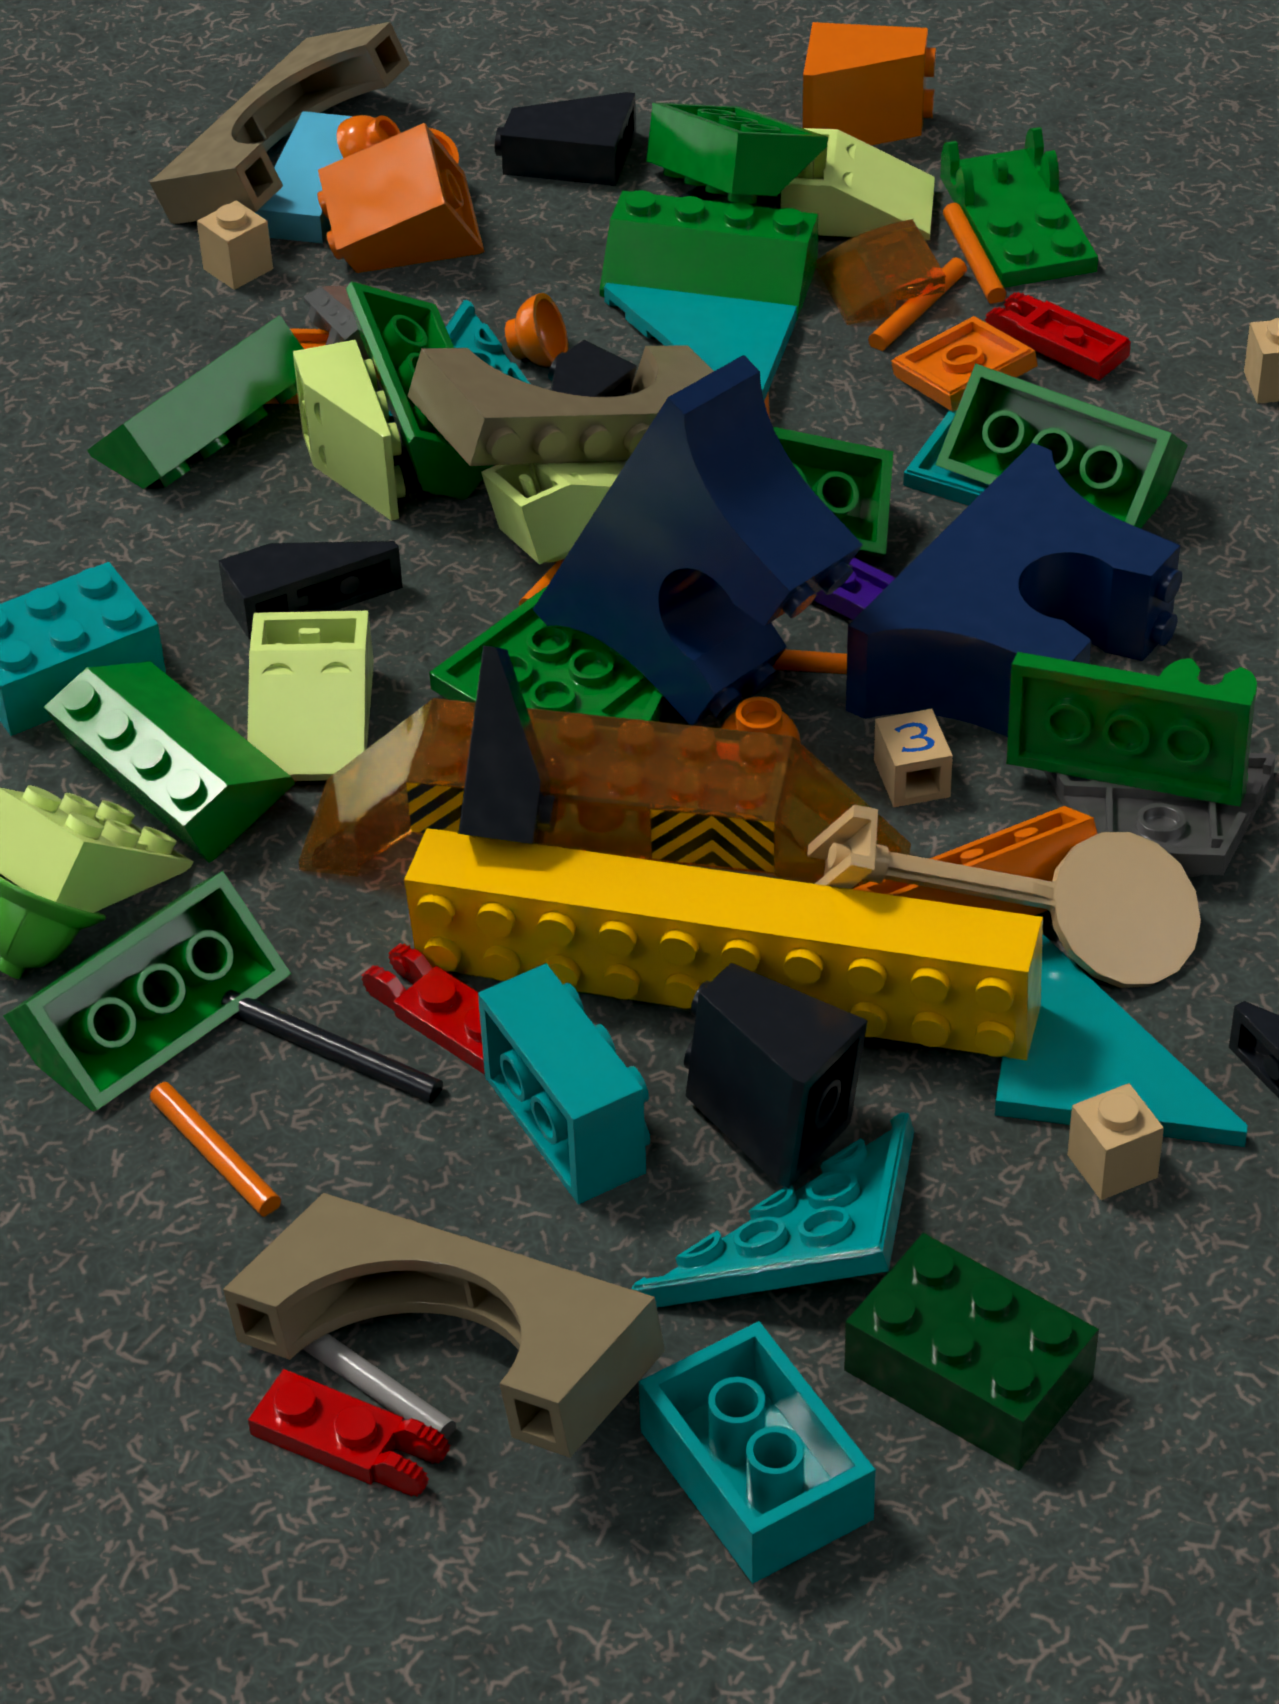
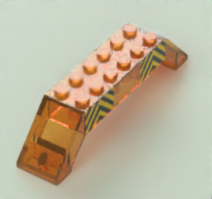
(619, 790)

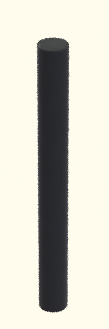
(336, 1048)

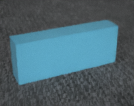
(295, 208)

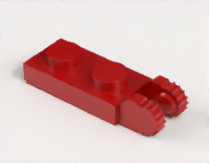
(1061, 334)
(433, 1005)
(346, 1433)

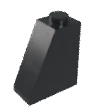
(569, 139)

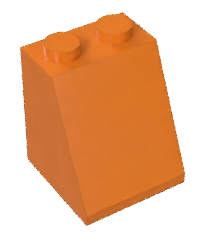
(868, 81)
(399, 204)

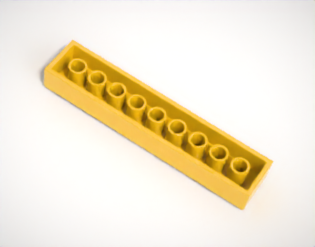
(665, 928)

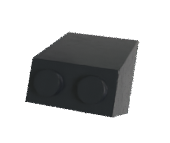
(773, 1069)

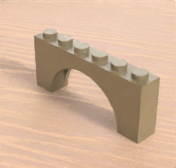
(232, 156)
(515, 423)
(347, 1262)

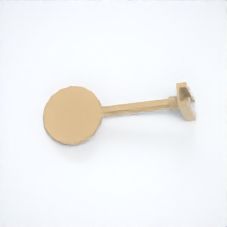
(1111, 901)

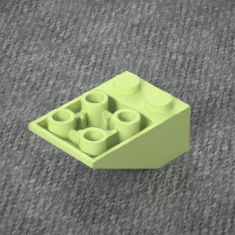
(860, 189)
(348, 424)
(548, 503)
(310, 689)
(81, 850)

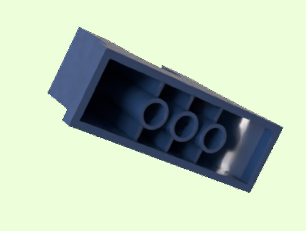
(702, 549)
(1010, 575)

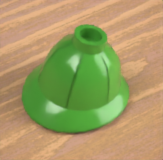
(36, 928)

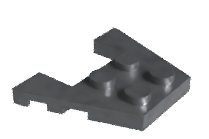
(1192, 830)

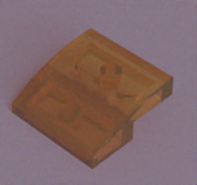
(878, 270)

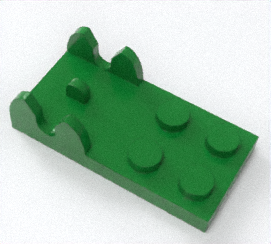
(1019, 212)
(1133, 726)

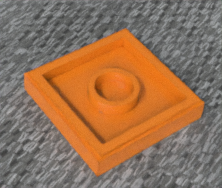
(945, 362)

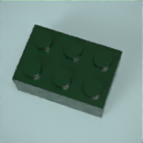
(970, 1350)

